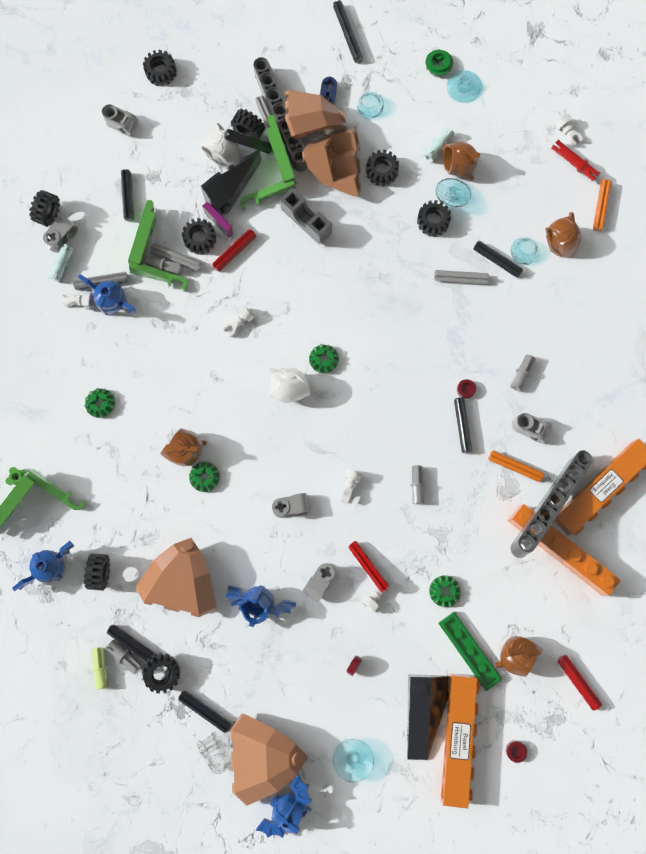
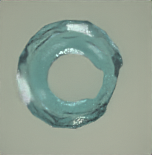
(370, 112)
(522, 257)

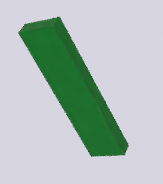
(469, 651)

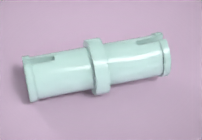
(438, 144)
(61, 263)

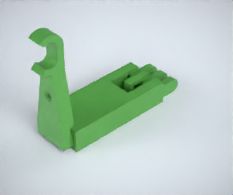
(283, 164)
(140, 248)
(24, 486)

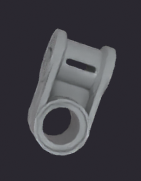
(121, 121)
(59, 232)
(535, 428)
(295, 505)
(317, 584)

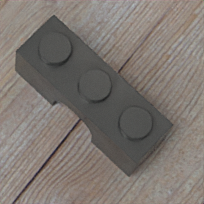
(315, 225)

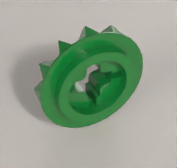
(437, 56)
(328, 365)
(106, 407)
(209, 484)
(435, 591)

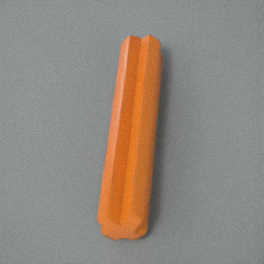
(602, 204)
(516, 466)

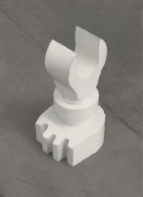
(563, 124)
(85, 300)
(245, 316)
(350, 484)
(370, 602)

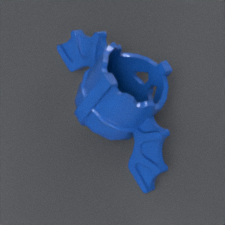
(110, 301)
(53, 567)
(258, 603)
(287, 810)

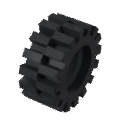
(157, 59)
(247, 123)
(386, 159)
(44, 208)
(199, 226)
(431, 228)
(97, 572)
(169, 681)

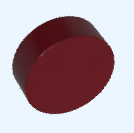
(466, 388)
(355, 663)
(516, 751)

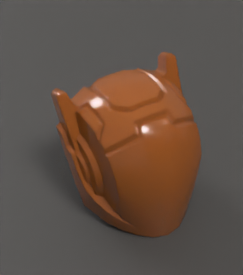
(460, 159)
(564, 236)
(183, 448)
(518, 655)

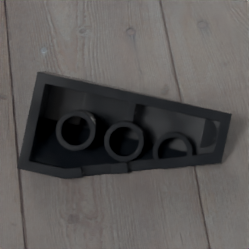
(225, 188)
(425, 709)

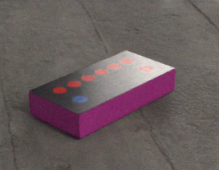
(217, 219)

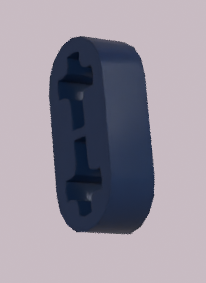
(333, 90)

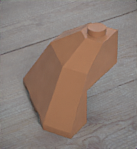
(311, 114)
(335, 160)
(179, 581)
(261, 760)

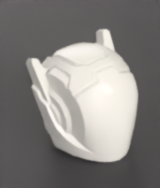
(219, 150)
(288, 384)

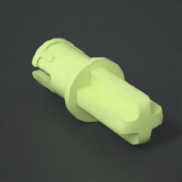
(99, 669)

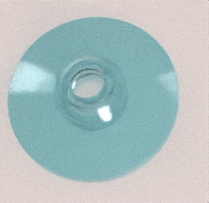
(464, 92)
(453, 192)
(350, 770)

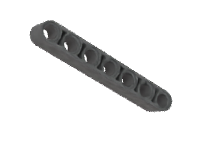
(276, 107)
(577, 467)

